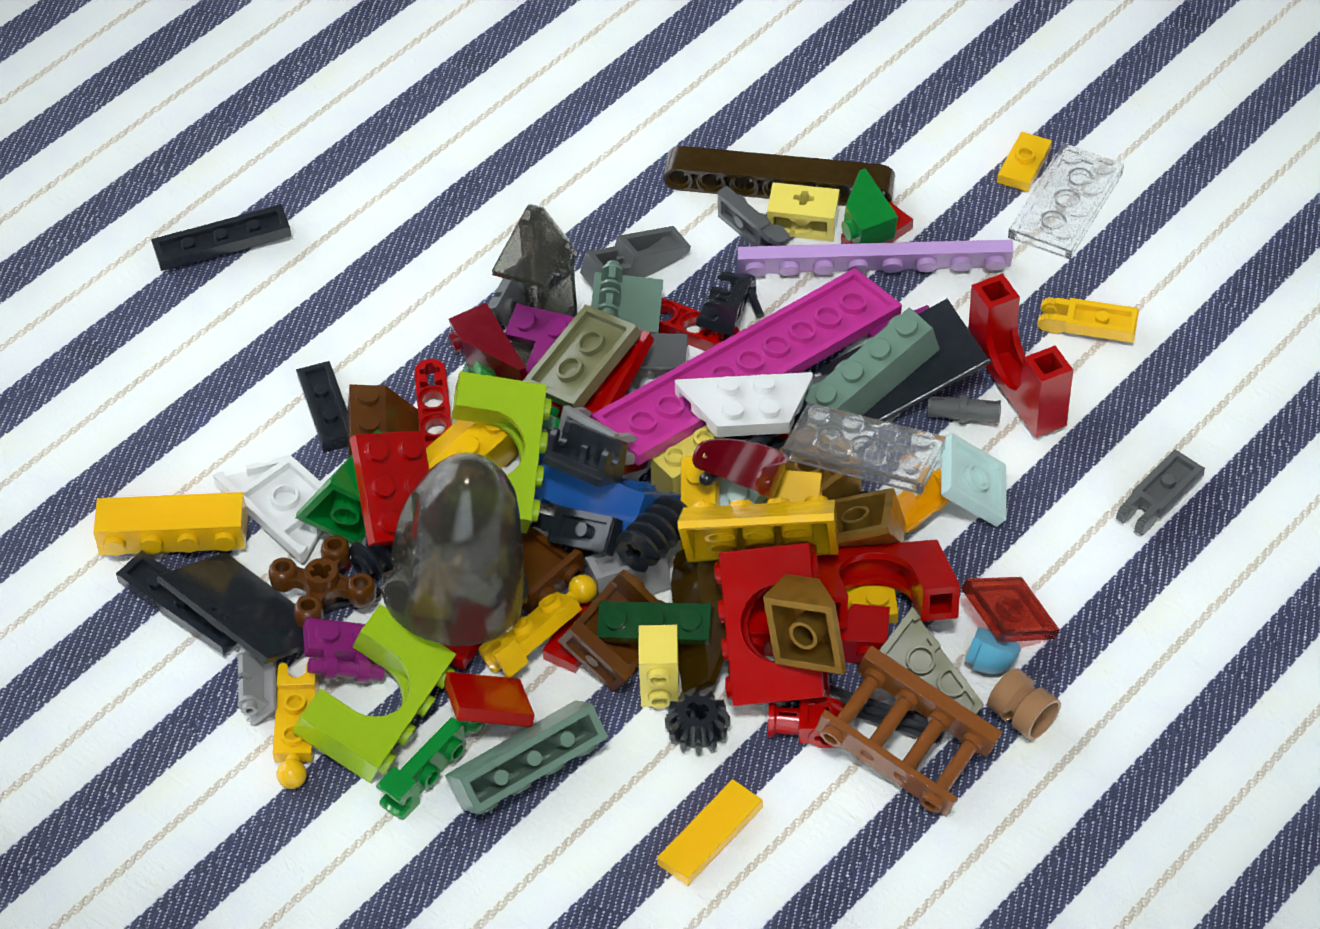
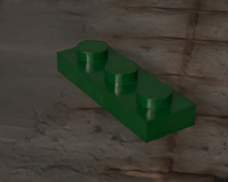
(621, 620)

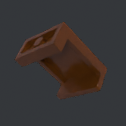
(547, 567)
(607, 660)

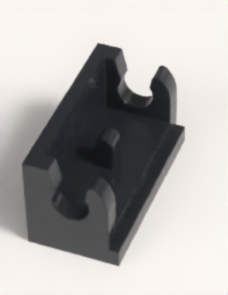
(725, 307)
(586, 454)

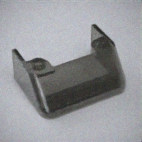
(543, 261)

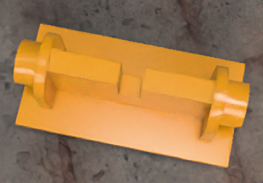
(920, 507)

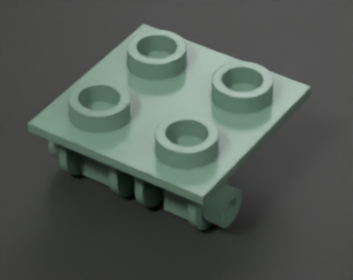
(628, 296)

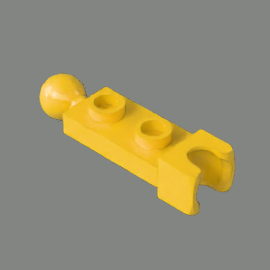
(554, 610)
(288, 748)

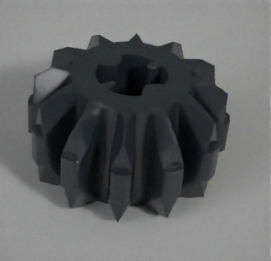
(697, 721)

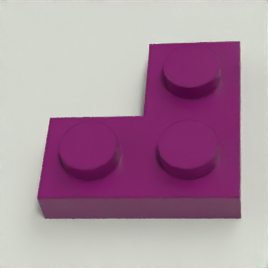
(536, 328)

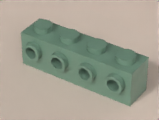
(877, 365)
(526, 757)

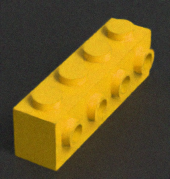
(171, 523)

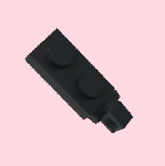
(581, 530)

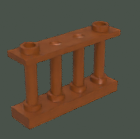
(910, 694)

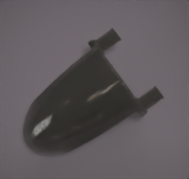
(458, 555)

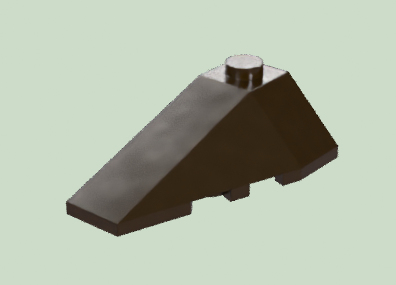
(697, 584)

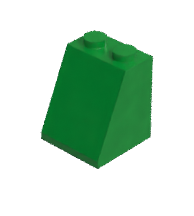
(337, 505)

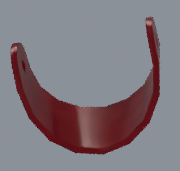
(742, 463)

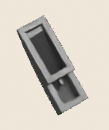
(638, 253)

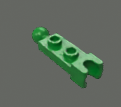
(424, 768)

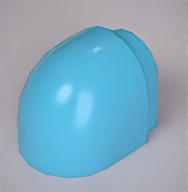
(989, 655)

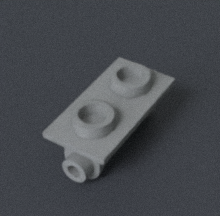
(258, 694)

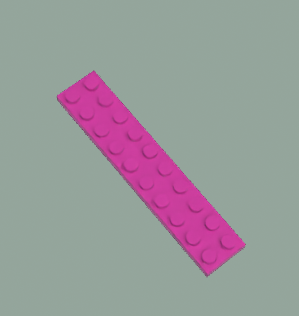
(775, 345)

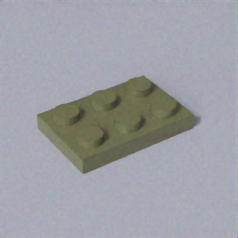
(583, 356)

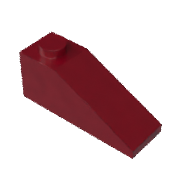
(483, 340)

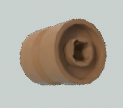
(1027, 707)

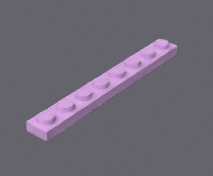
(888, 257)

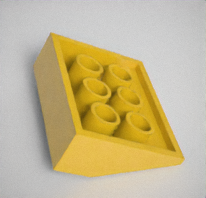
(745, 525)

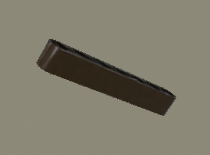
(754, 173)

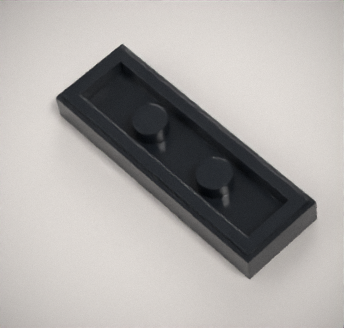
(325, 404)

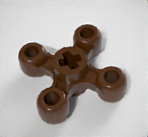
(322, 581)

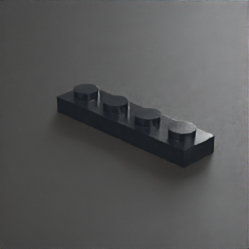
(221, 237)
(141, 579)

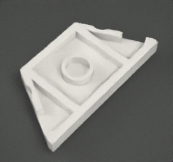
(746, 403)
(274, 496)

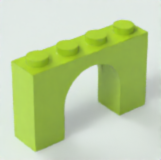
(519, 411)
(366, 741)

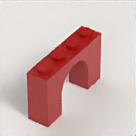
(1033, 383)
(910, 567)
(744, 579)

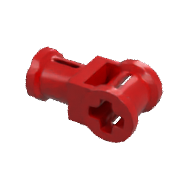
(802, 720)

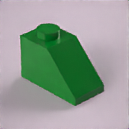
(868, 213)

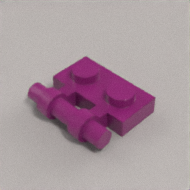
(333, 642)

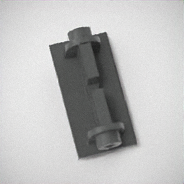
(508, 295)

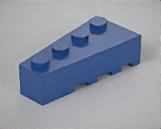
(619, 500)

